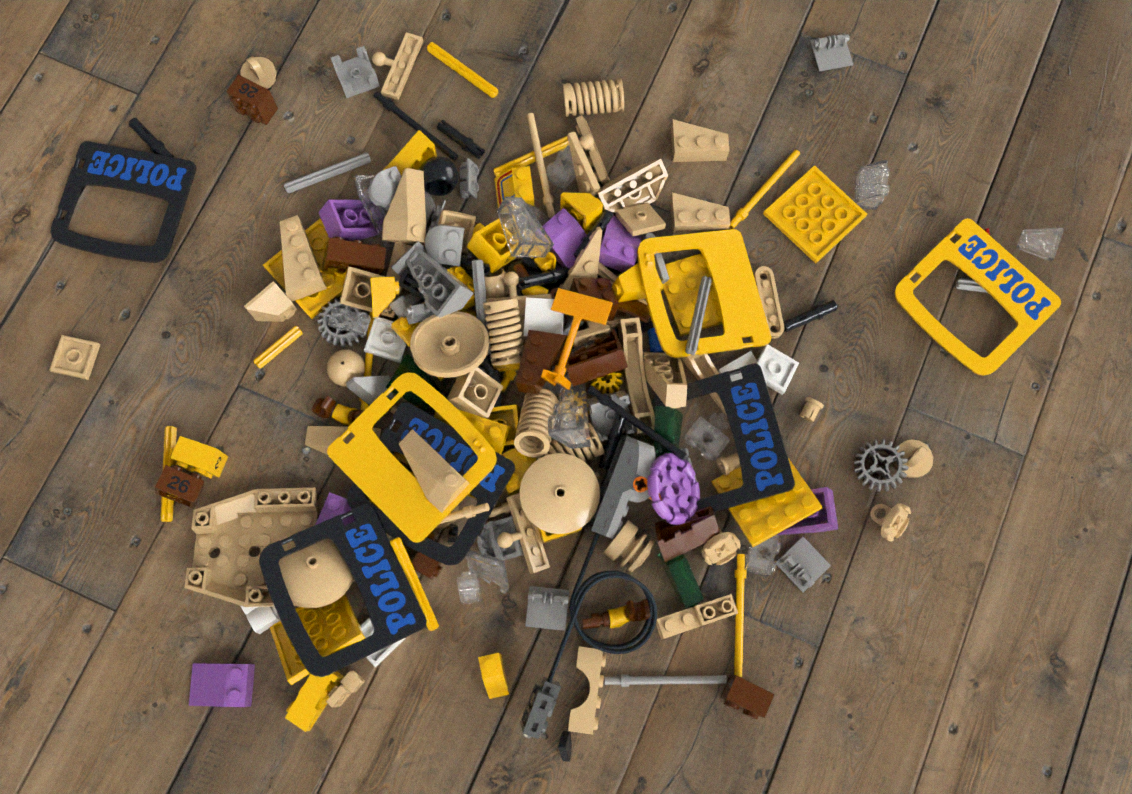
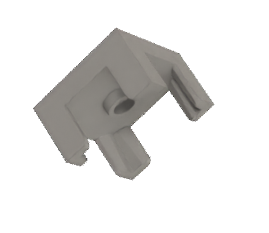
(355, 74)
(603, 417)

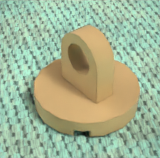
(260, 71)
(919, 458)
(893, 522)
(721, 548)

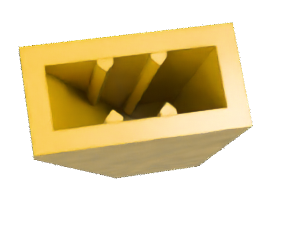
(629, 285)
(493, 675)

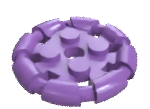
(674, 501)

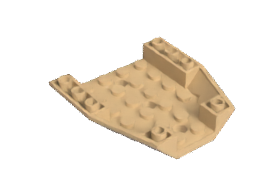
(236, 529)

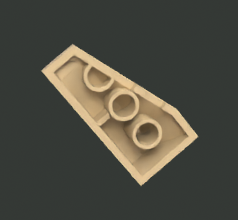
(407, 212)
(322, 436)
(434, 474)

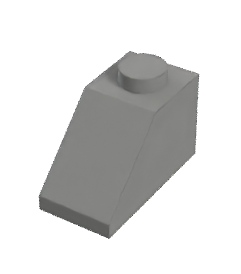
(369, 387)

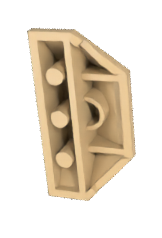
(634, 187)

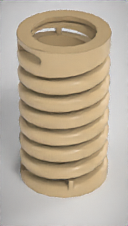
(593, 94)
(507, 329)
(532, 429)
(596, 448)

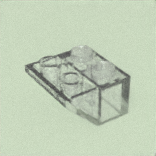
(872, 185)

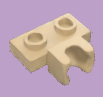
(350, 684)

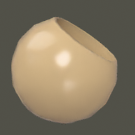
(495, 284)
(352, 367)

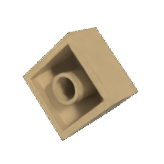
(475, 393)

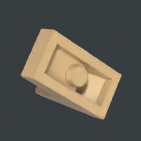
(592, 332)

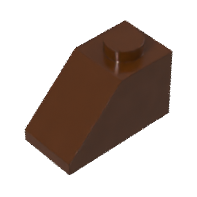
(427, 565)

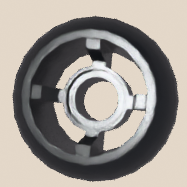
(439, 176)

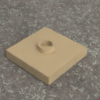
(640, 219)
(74, 357)

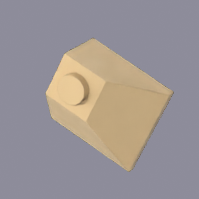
(357, 289)
(271, 305)

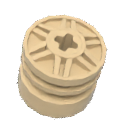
(629, 547)

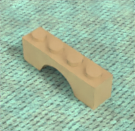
(583, 718)

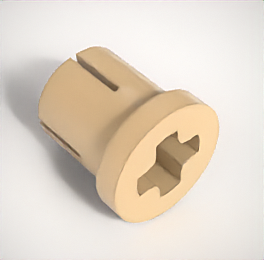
(811, 409)
(728, 463)

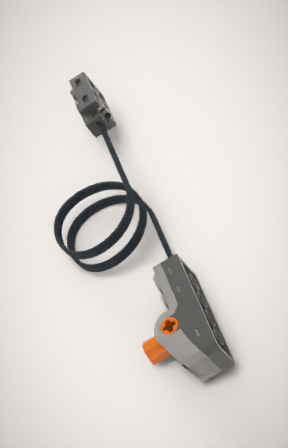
(629, 464)

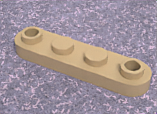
(769, 299)

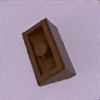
(635, 309)

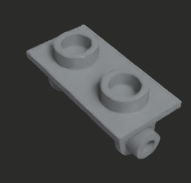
(469, 171)
(417, 313)

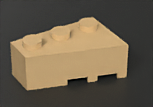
(697, 143)
(697, 216)

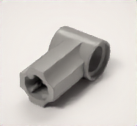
(410, 299)

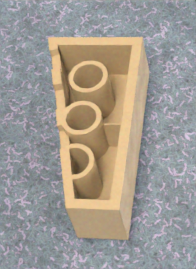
(299, 263)
(666, 378)

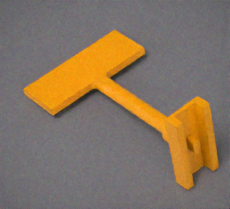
(579, 307)

